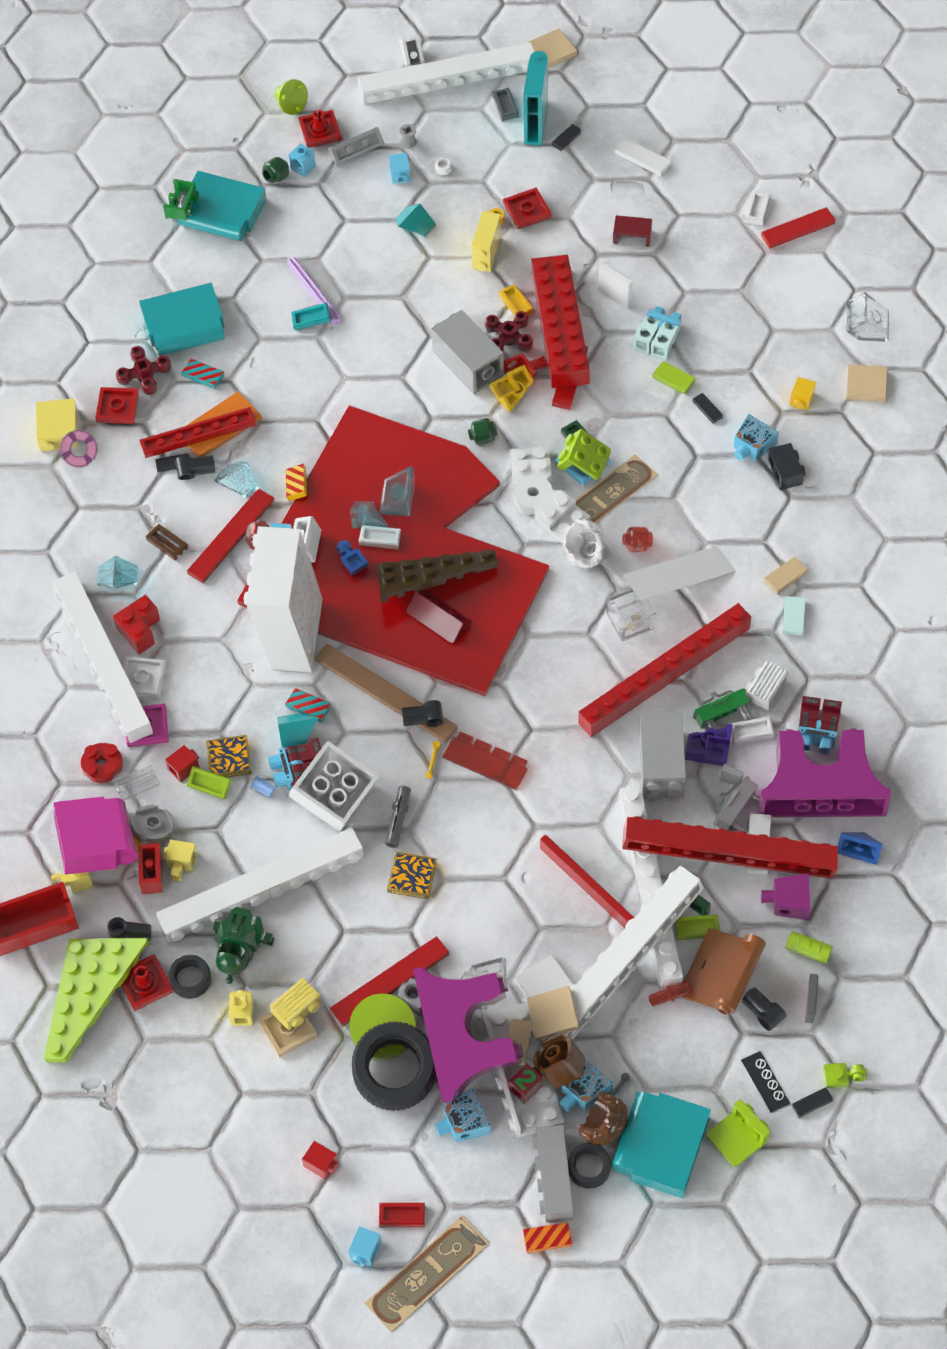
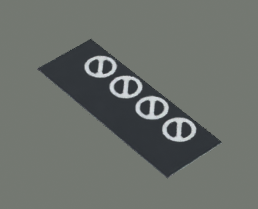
(765, 1081)

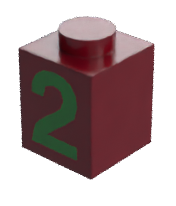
(526, 1083)

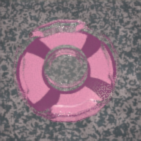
(78, 448)

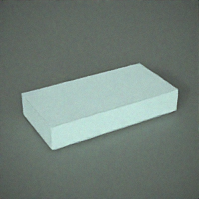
(793, 615)

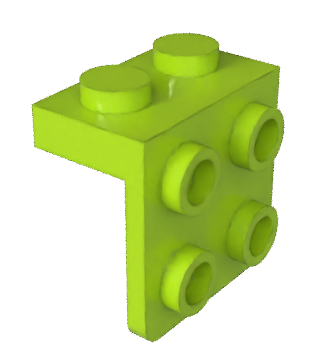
(584, 453)
(739, 1134)

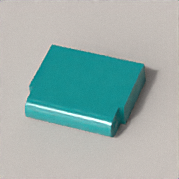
(535, 98)
(225, 206)
(183, 319)
(661, 1142)

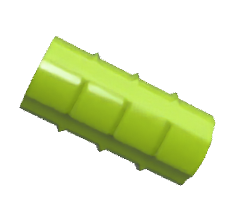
(809, 947)

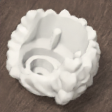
(584, 543)

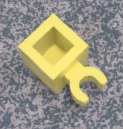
(180, 857)
(77, 881)
(241, 1008)

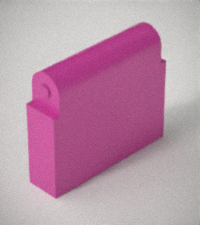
(93, 834)

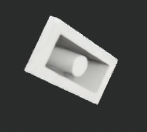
(411, 50)

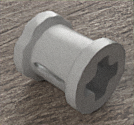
(408, 139)

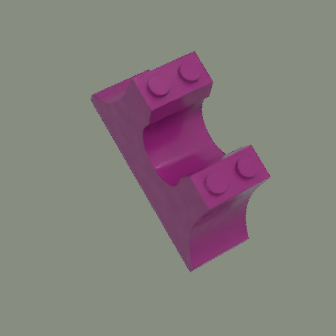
(831, 790)
(447, 1017)

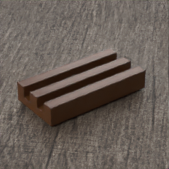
(177, 551)

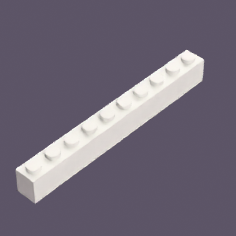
(444, 73)
(102, 658)
(648, 880)
(260, 884)
(633, 944)

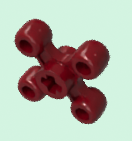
(509, 331)
(143, 370)

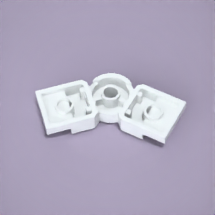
(535, 495)

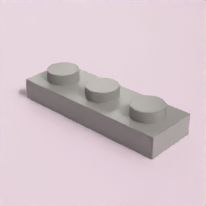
(356, 145)

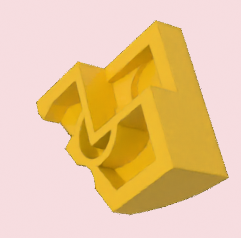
(512, 387)

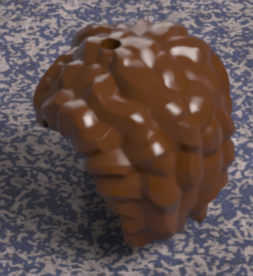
(605, 1120)

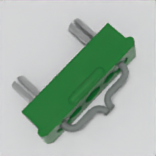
(722, 707)

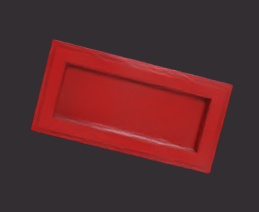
(401, 1214)

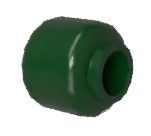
(275, 170)
(483, 431)

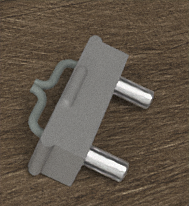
(735, 804)

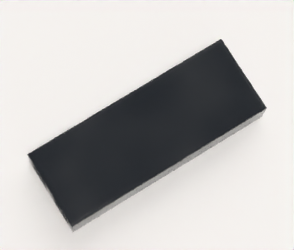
(566, 137)
(707, 408)
(167, 463)
(812, 1102)

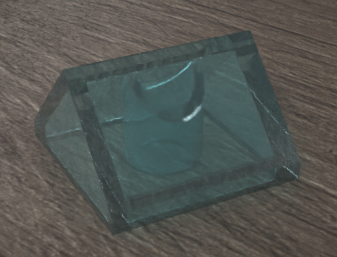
(398, 493)

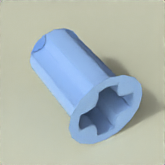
(263, 786)

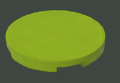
(378, 1010)

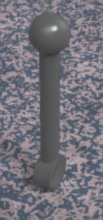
(624, 1077)

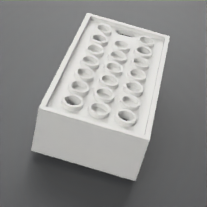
(284, 598)

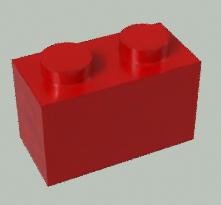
(150, 868)

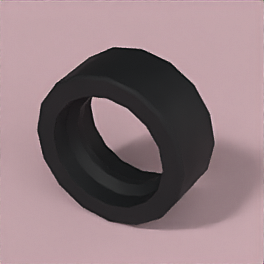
(188, 961)
(589, 1182)

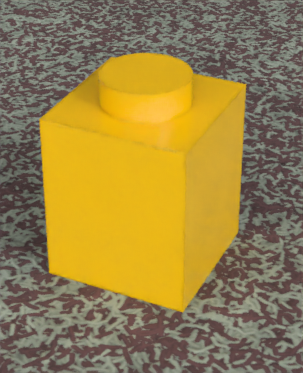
(802, 393)

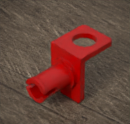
(521, 360)

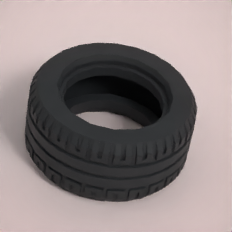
(393, 1034)

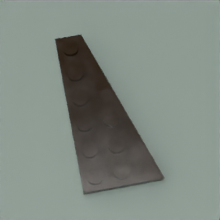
(428, 572)

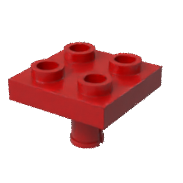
(319, 128)
(146, 983)

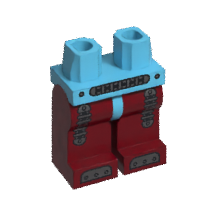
(816, 731)
(293, 762)

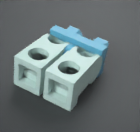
(657, 333)

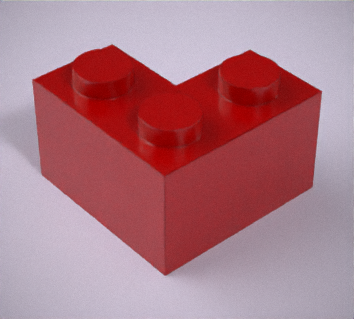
(134, 623)

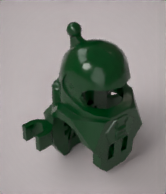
(238, 940)

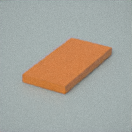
(231, 404)

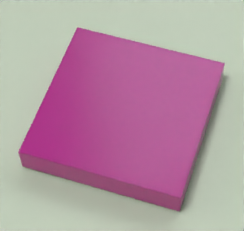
(158, 720)

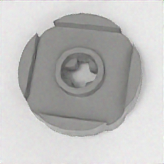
(151, 835)

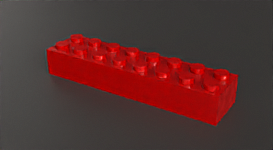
(560, 321)

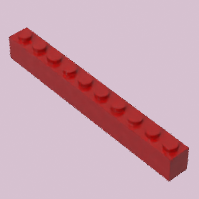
(664, 670)
(730, 847)

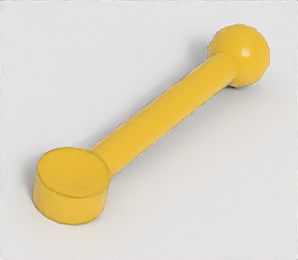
(436, 745)

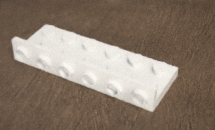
(543, 1106)

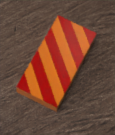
(547, 1237)

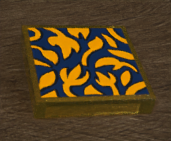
(229, 756)
(412, 875)

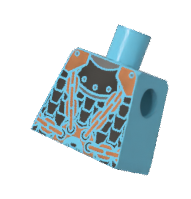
(754, 439)
(586, 1089)
(464, 1118)

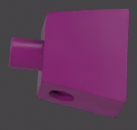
(789, 896)

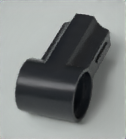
(190, 467)
(429, 714)
(129, 929)
(767, 1013)

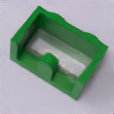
(181, 200)

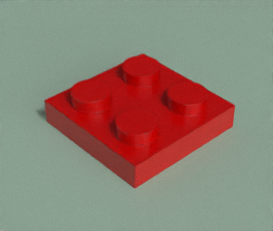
(527, 208)
(117, 405)

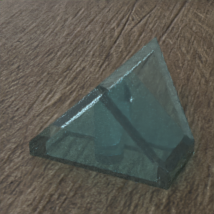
(238, 478)
(366, 514)
(117, 573)

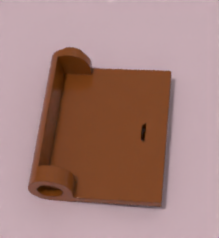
(723, 969)

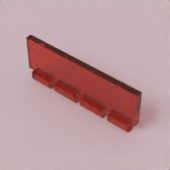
(483, 762)

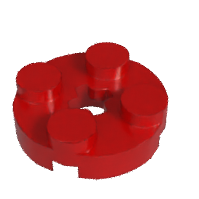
(97, 752)

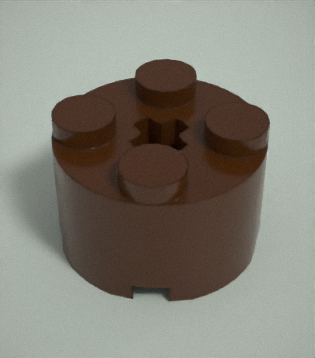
(559, 1060)

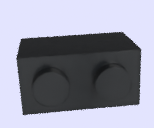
(786, 466)

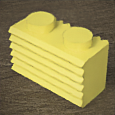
(296, 1004)

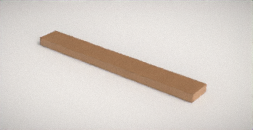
(377, 687)

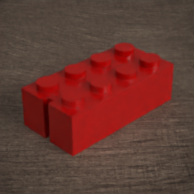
(35, 918)

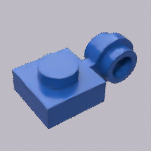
(352, 560)

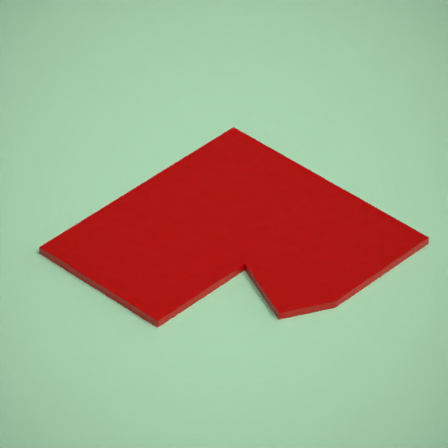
(447, 485)

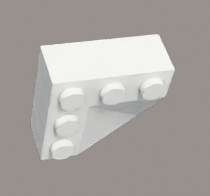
(333, 786)

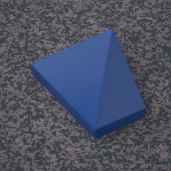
(859, 846)

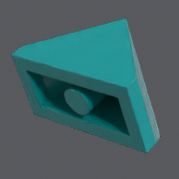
(415, 219)
(295, 729)

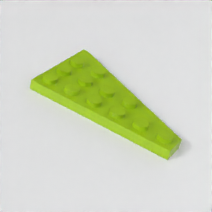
(87, 981)

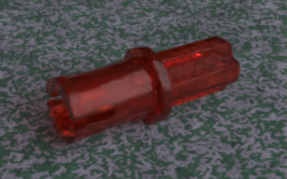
(671, 993)

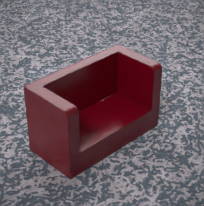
(632, 227)

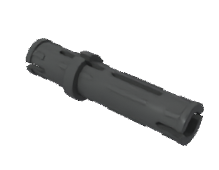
(399, 809)

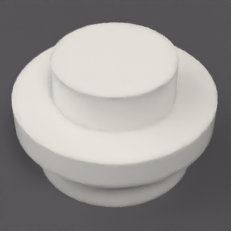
(443, 166)

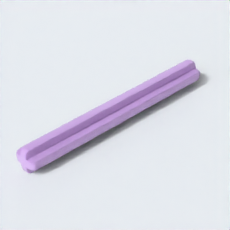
(312, 288)

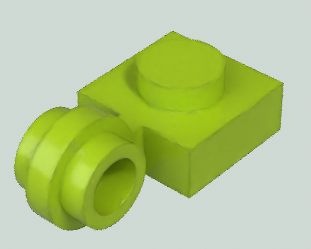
(837, 1074)

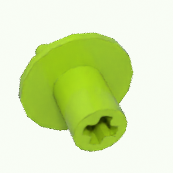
(292, 96)

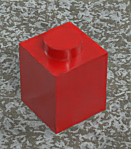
(181, 762)
(320, 1160)

